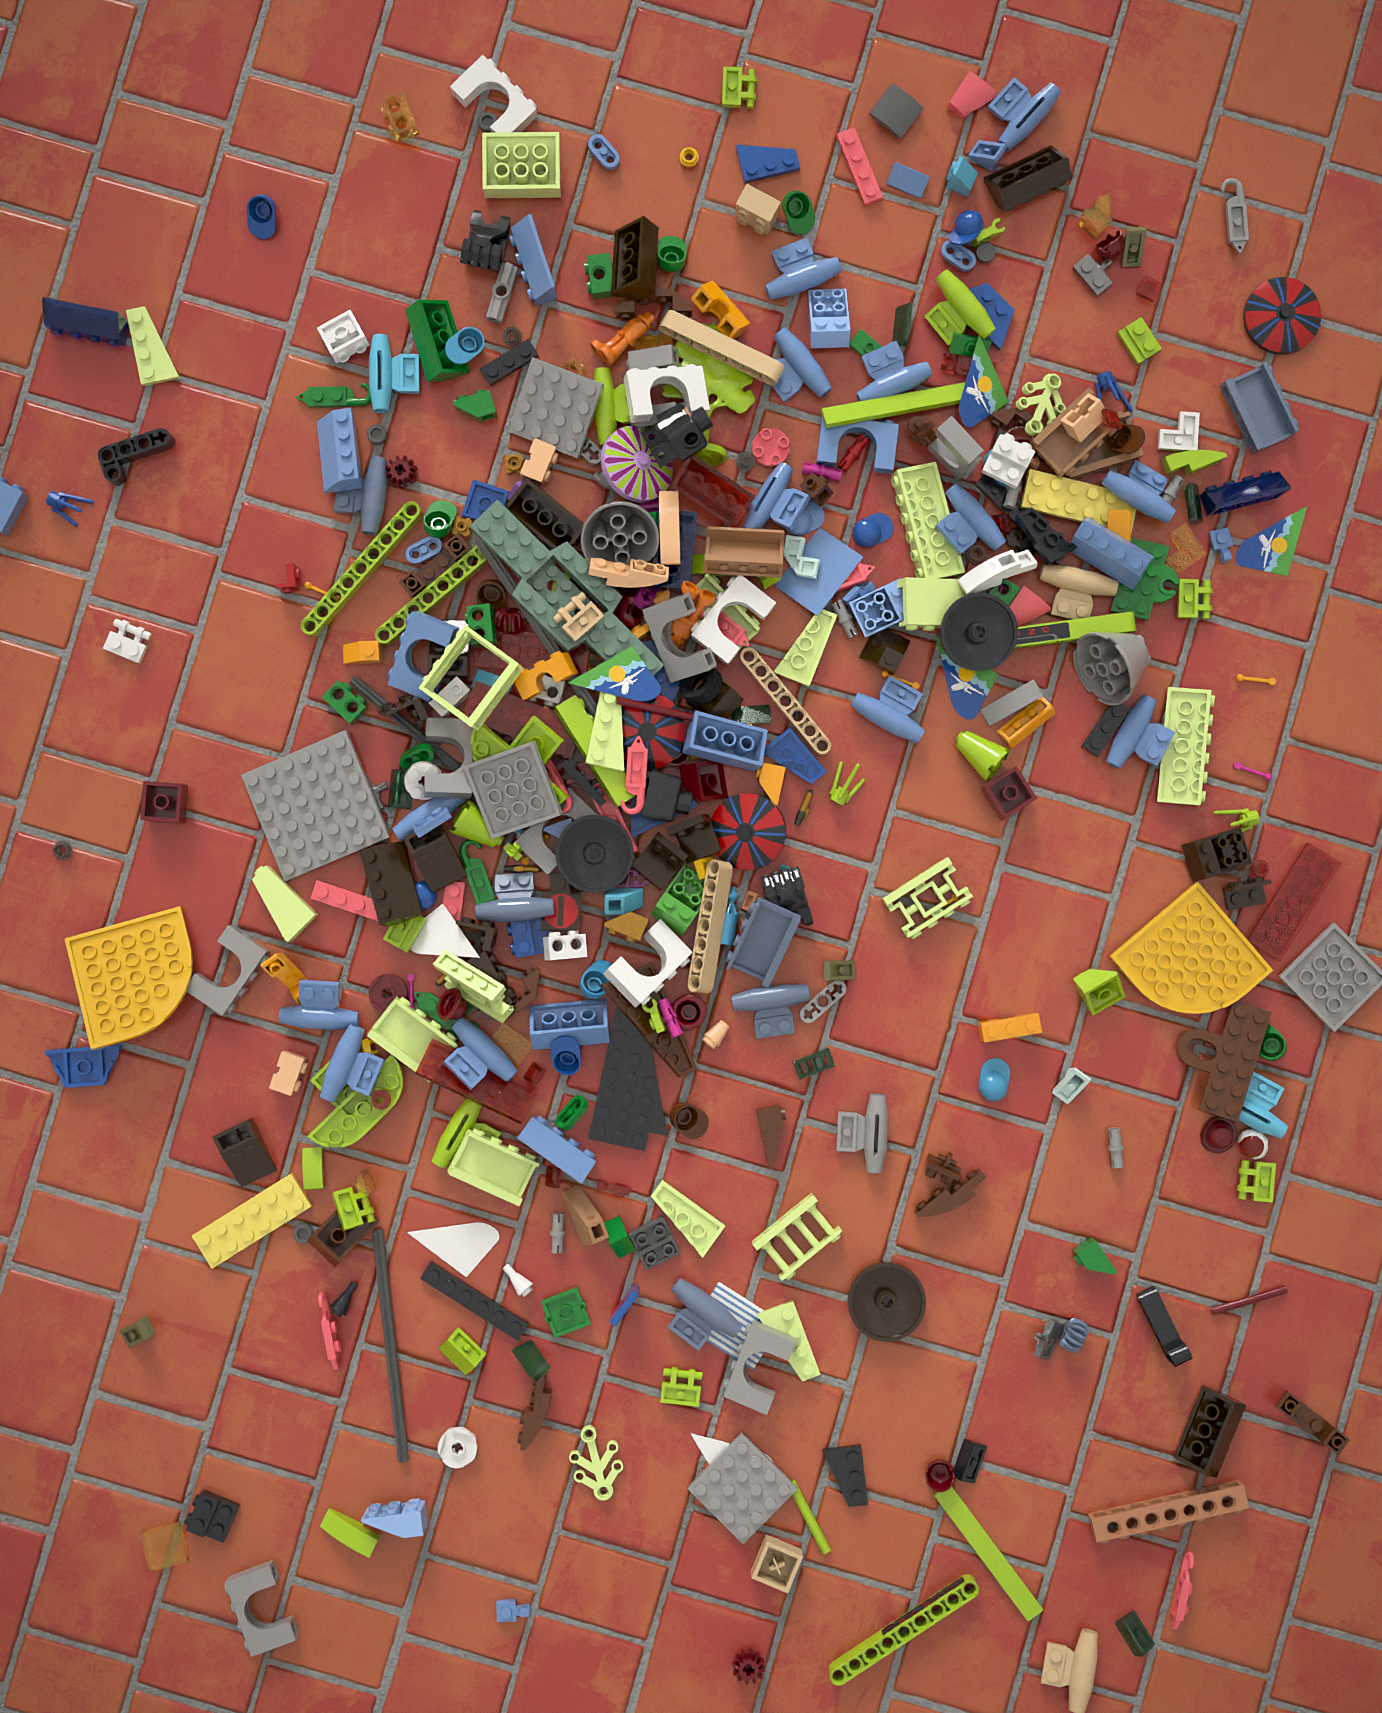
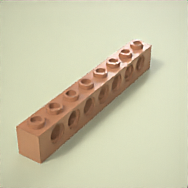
(1158, 1506)

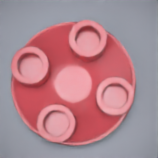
(770, 447)

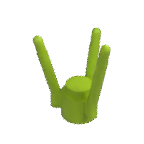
(840, 794)
(1247, 819)

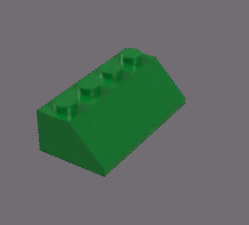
(431, 328)

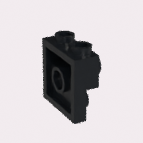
(211, 1516)

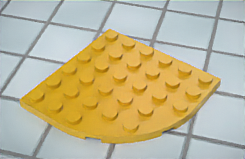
(1191, 957)
(131, 975)

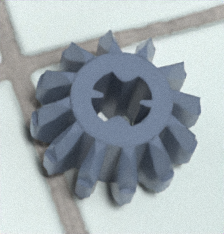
(1074, 1335)

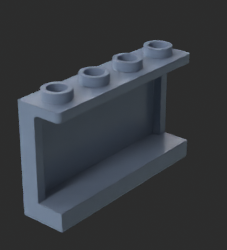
(1260, 408)
(763, 940)

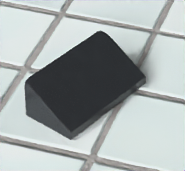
(969, 1461)

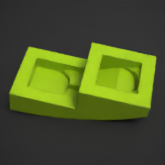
(313, 1168)

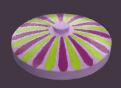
(632, 467)

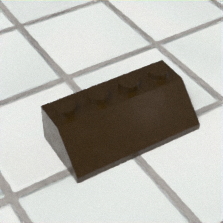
(1028, 178)
(635, 259)
(545, 515)
(391, 883)
(1209, 1431)

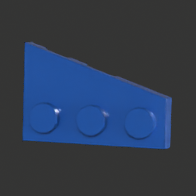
(766, 162)
(794, 755)

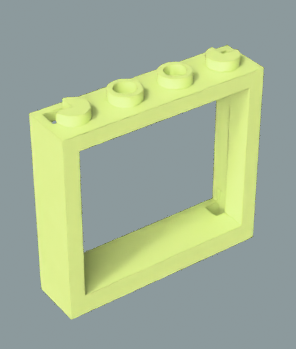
(494, 695)

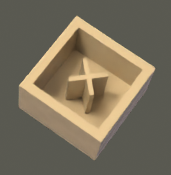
(757, 210)
(776, 1563)

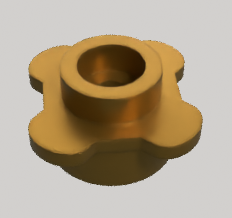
(510, 459)
(465, 531)

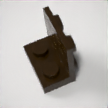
(414, 709)
(696, 837)
(659, 861)
(1243, 894)
(489, 938)

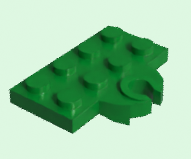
(1150, 587)

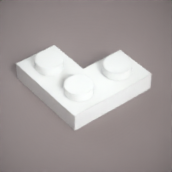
(1184, 438)

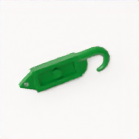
(333, 397)
(476, 874)
(429, 1004)

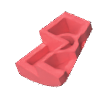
(971, 95)
(1028, 606)

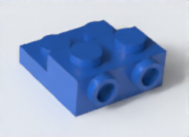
(527, 937)

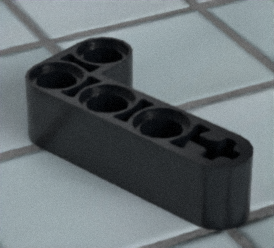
(136, 453)
(1163, 1327)

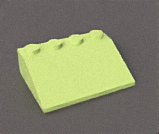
(521, 165)

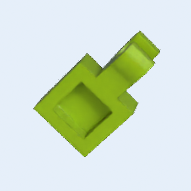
(987, 234)
(513, 851)
(656, 1018)

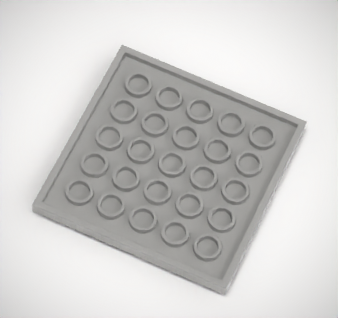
(315, 805)

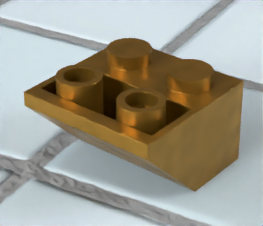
(629, 924)

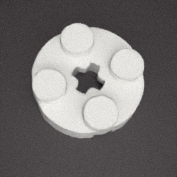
(413, 776)
(466, 1439)

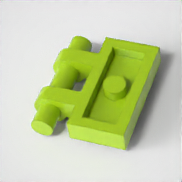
(732, 87)
(1188, 599)
(1263, 1181)
(348, 1209)
(681, 1393)

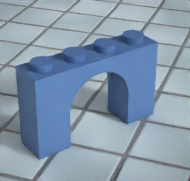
(882, 434)
(11, 503)
(419, 626)

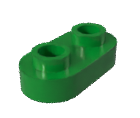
(418, 753)
(571, 1113)

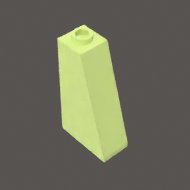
(284, 904)

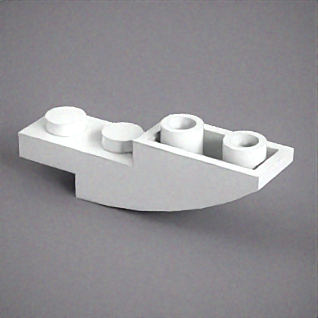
(995, 569)

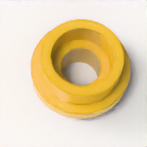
(689, 152)

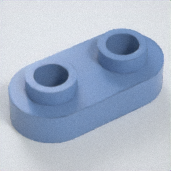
(604, 153)
(959, 254)
(424, 550)

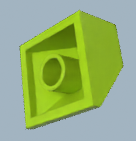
(1099, 989)

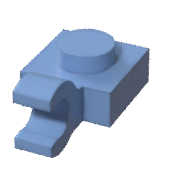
(1221, 541)
(857, 592)
(508, 1610)

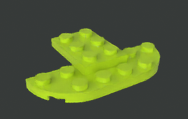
(487, 743)
(354, 1110)

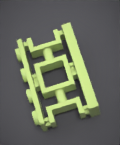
(919, 886)
(474, 986)

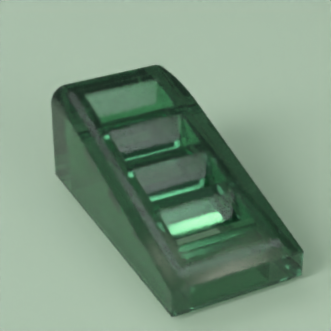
(801, 1075)

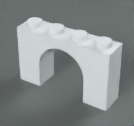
(484, 77)
(686, 379)
(739, 593)
(638, 987)

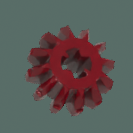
(399, 464)
(509, 620)
(755, 1669)

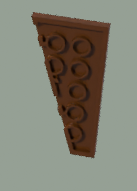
(671, 1050)

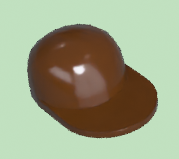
(1127, 439)
(491, 592)
(689, 1120)

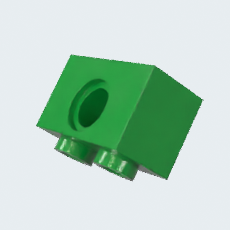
(599, 264)

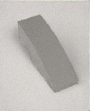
(1011, 702)

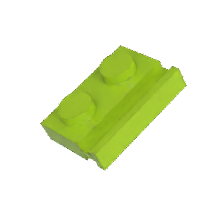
(1139, 341)
(405, 933)

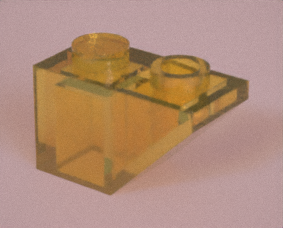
(1099, 217)

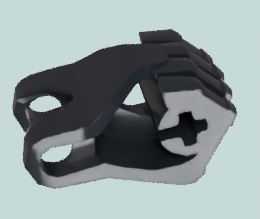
(485, 242)
(788, 892)

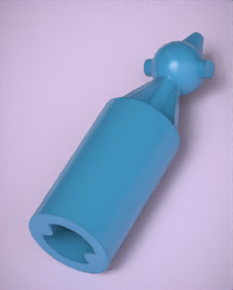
(730, 919)

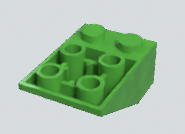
(680, 900)

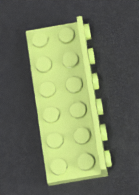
(922, 507)
(1186, 755)

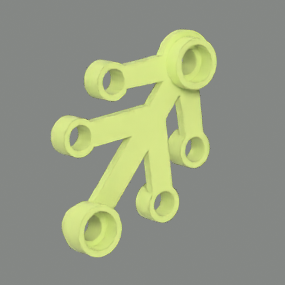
(1050, 384)
(596, 1466)

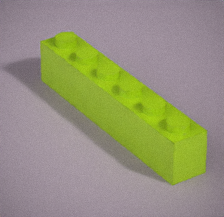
(579, 727)

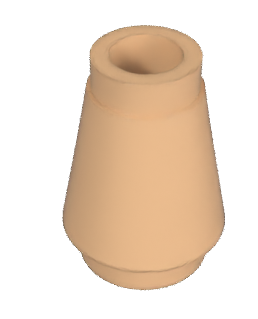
(715, 1035)

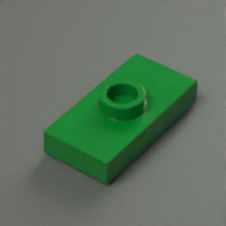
(863, 343)
(965, 344)

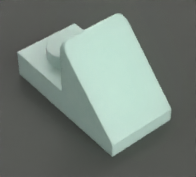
(1071, 1085)

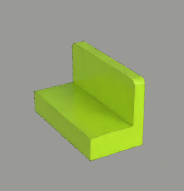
(462, 1351)

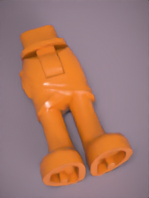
(626, 336)
(682, 626)

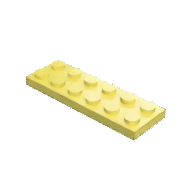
(1069, 498)
(252, 1220)

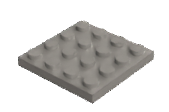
(556, 407)
(513, 789)
(1332, 977)
(742, 1487)

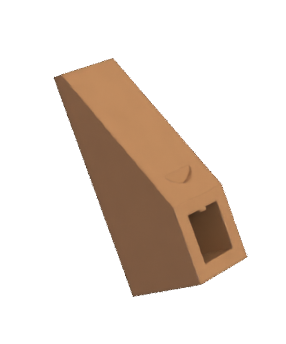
(584, 1216)

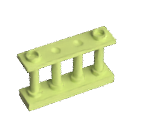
(793, 1217)

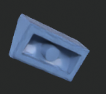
(907, 180)

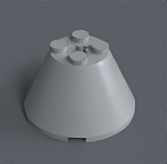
(620, 533)
(1110, 664)

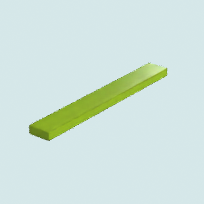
(892, 405)
(989, 1553)

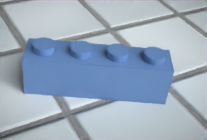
(533, 260)
(339, 451)
(1111, 553)
(725, 741)
(581, 1020)
(557, 1148)

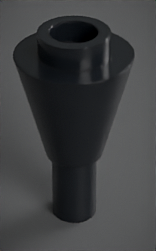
(341, 1304)

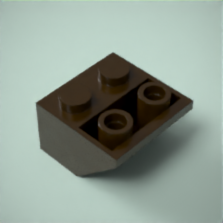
(723, 704)

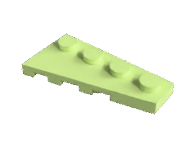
(150, 352)
(806, 652)
(607, 736)
(692, 1220)
(786, 1319)

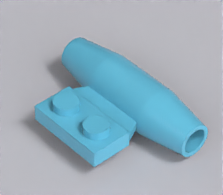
(390, 373)
(1260, 1098)

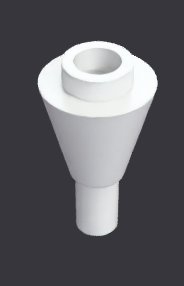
(520, 1283)

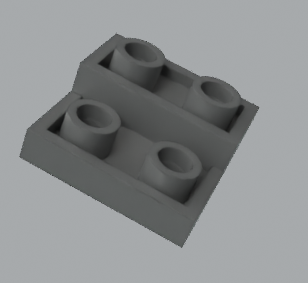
(896, 110)
(654, 1242)

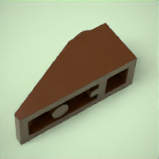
(771, 1128)

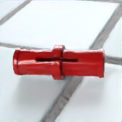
(853, 453)

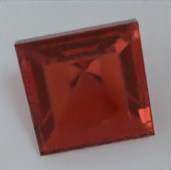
(1110, 419)
(1003, 522)
(534, 1074)
(553, 1177)

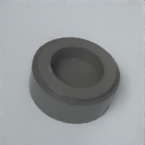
(486, 120)
(985, 252)
(377, 434)
(303, 1232)

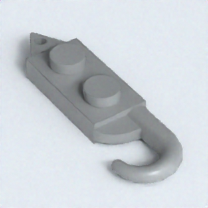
(1236, 216)

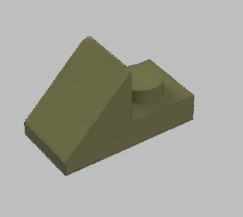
(1134, 246)
(839, 970)
(137, 1331)

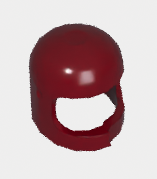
(628, 612)

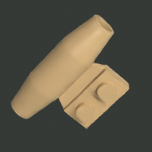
(1076, 589)
(1072, 1668)

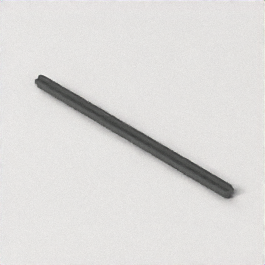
(547, 641)
(405, 724)
(390, 1345)

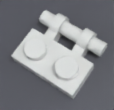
(124, 646)

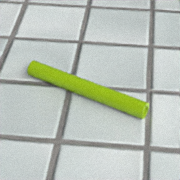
(810, 1520)

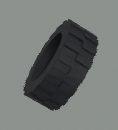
(706, 692)

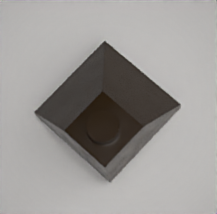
(885, 650)

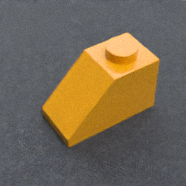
(362, 652)
(771, 780)

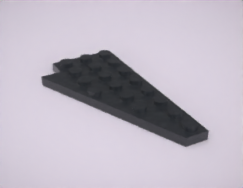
(628, 1091)

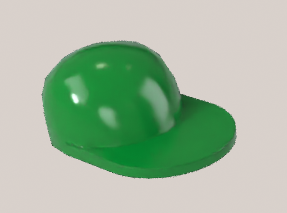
(798, 211)
(671, 253)
(439, 519)
(1273, 1045)

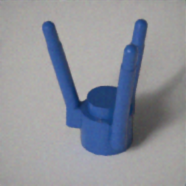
(1107, 382)
(59, 501)

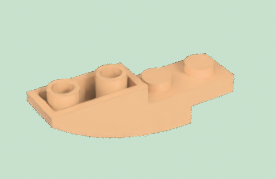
(635, 574)

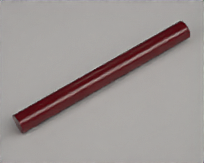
(654, 708)
(1249, 1300)

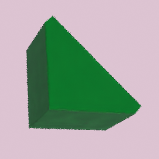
(619, 1237)

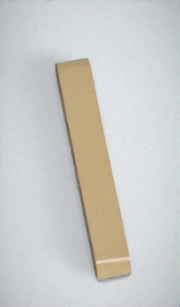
(721, 347)
(784, 692)
(710, 926)

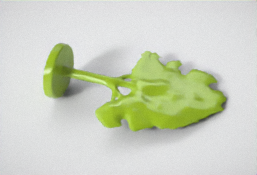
(720, 380)

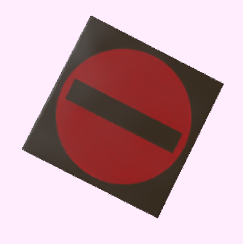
(566, 911)

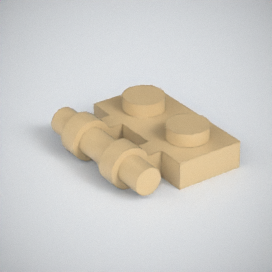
(582, 621)

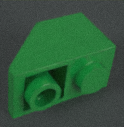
(477, 406)

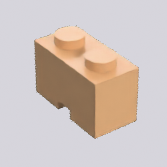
(1084, 418)
(541, 460)
(289, 1074)

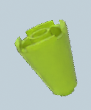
(981, 753)
(471, 825)

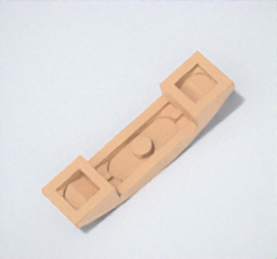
(669, 527)

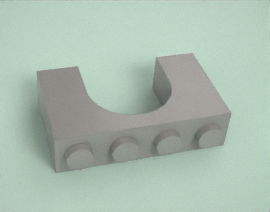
(653, 357)
(956, 449)
(676, 662)
(455, 783)
(532, 839)
(250, 955)
(740, 1386)
(257, 1634)

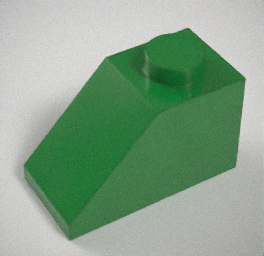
(1092, 1257)

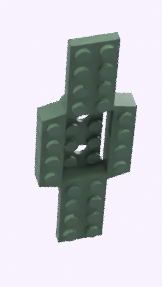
(536, 567)

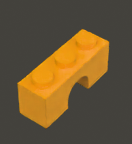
(713, 299)
(531, 681)
(1009, 1027)

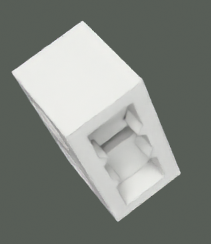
(549, 683)
(453, 693)
(565, 950)

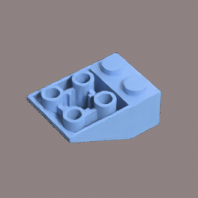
(828, 318)
(879, 609)
(398, 1518)

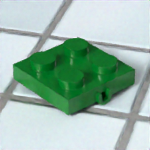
(565, 1312)

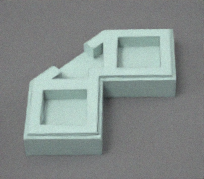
(793, 553)

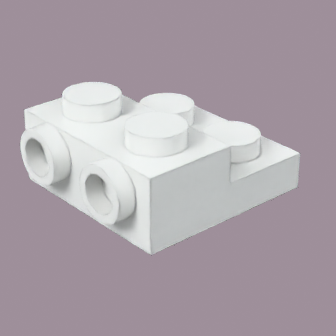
(343, 337)
(1008, 460)

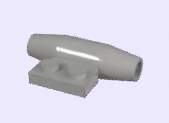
(866, 1132)

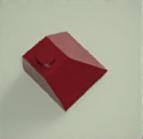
(704, 780)

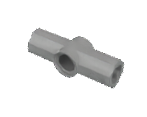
(499, 303)

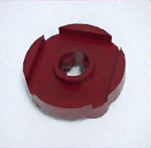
(386, 982)

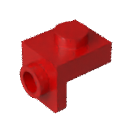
(293, 576)

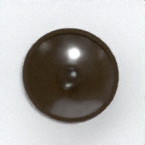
(886, 1301)

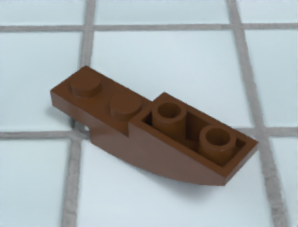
(945, 1201)
(534, 1416)

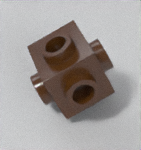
(816, 488)

